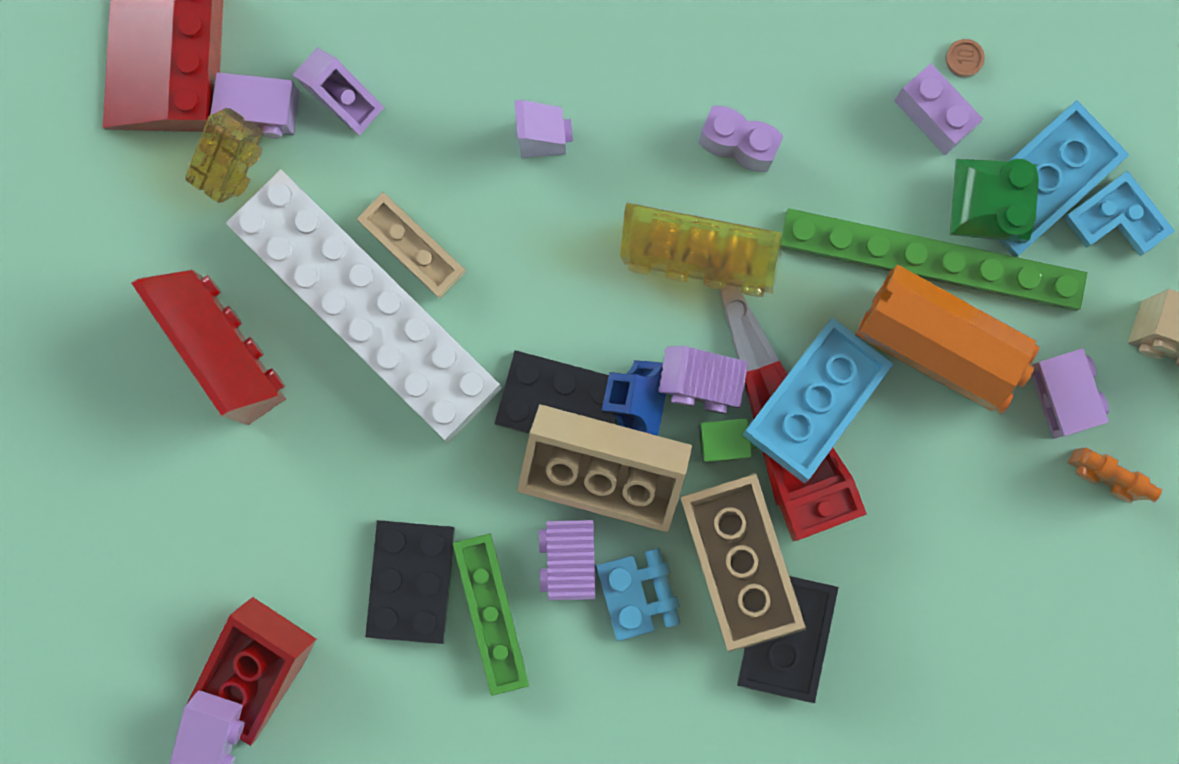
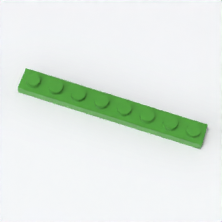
(934, 259)

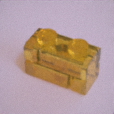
(224, 155)

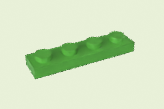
(491, 614)

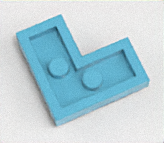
(1121, 206)

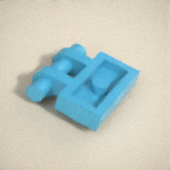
(626, 597)

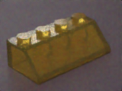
(700, 249)

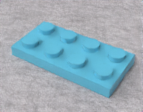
(1070, 162)
(817, 400)

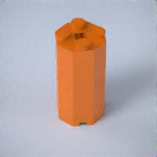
(948, 339)

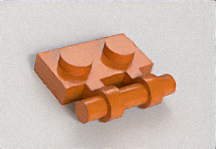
(1104, 468)

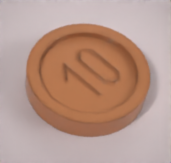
(965, 58)

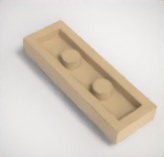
(411, 245)

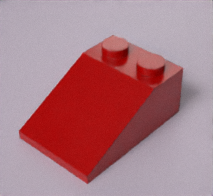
(255, 663)

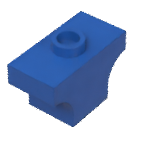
(636, 397)

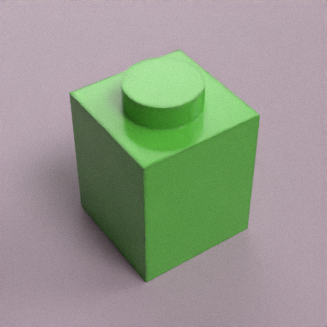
(724, 441)

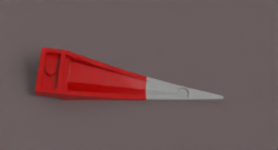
(831, 492)

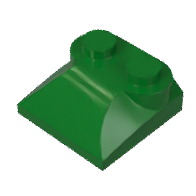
(994, 199)

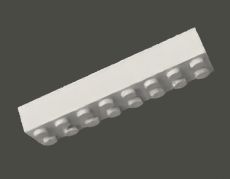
(364, 306)

